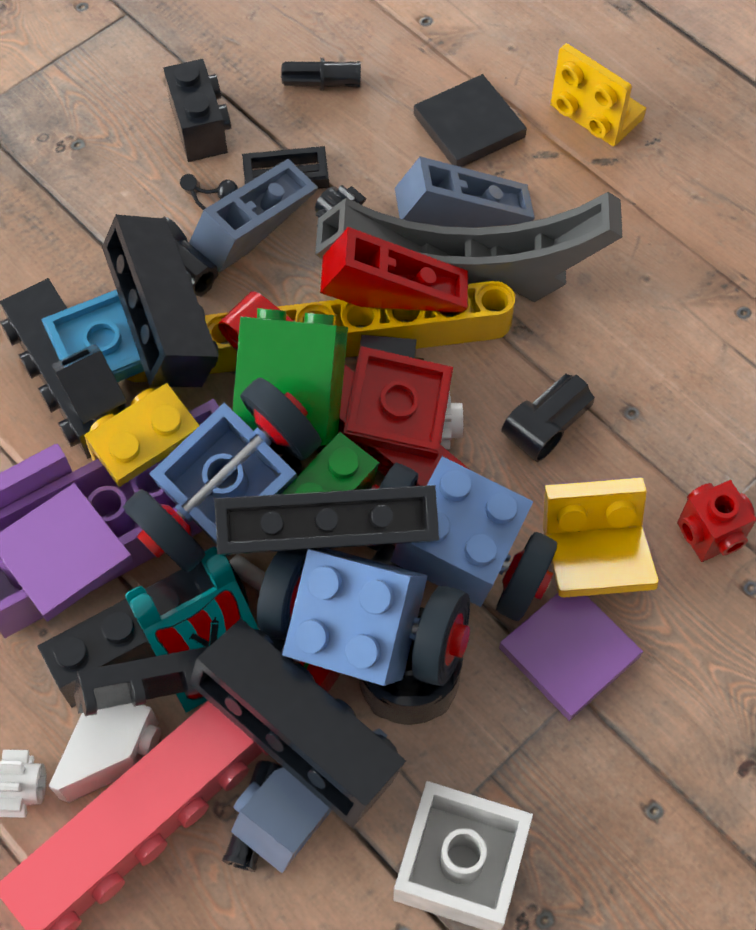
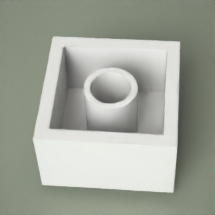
(462, 857)

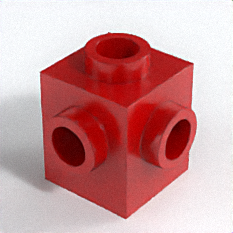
(716, 520)

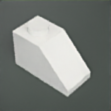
(104, 749)

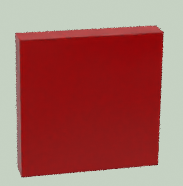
(398, 402)

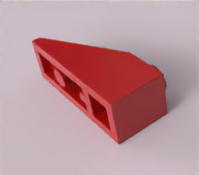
(389, 276)

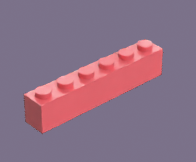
(129, 822)

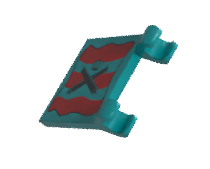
(197, 621)

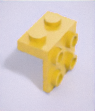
(140, 433)

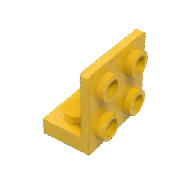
(594, 96)
(599, 537)

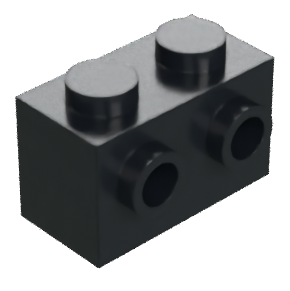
(196, 110)

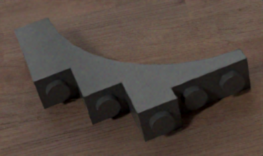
(524, 255)

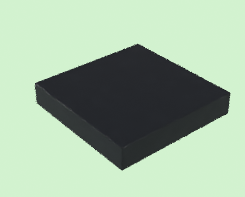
(469, 121)

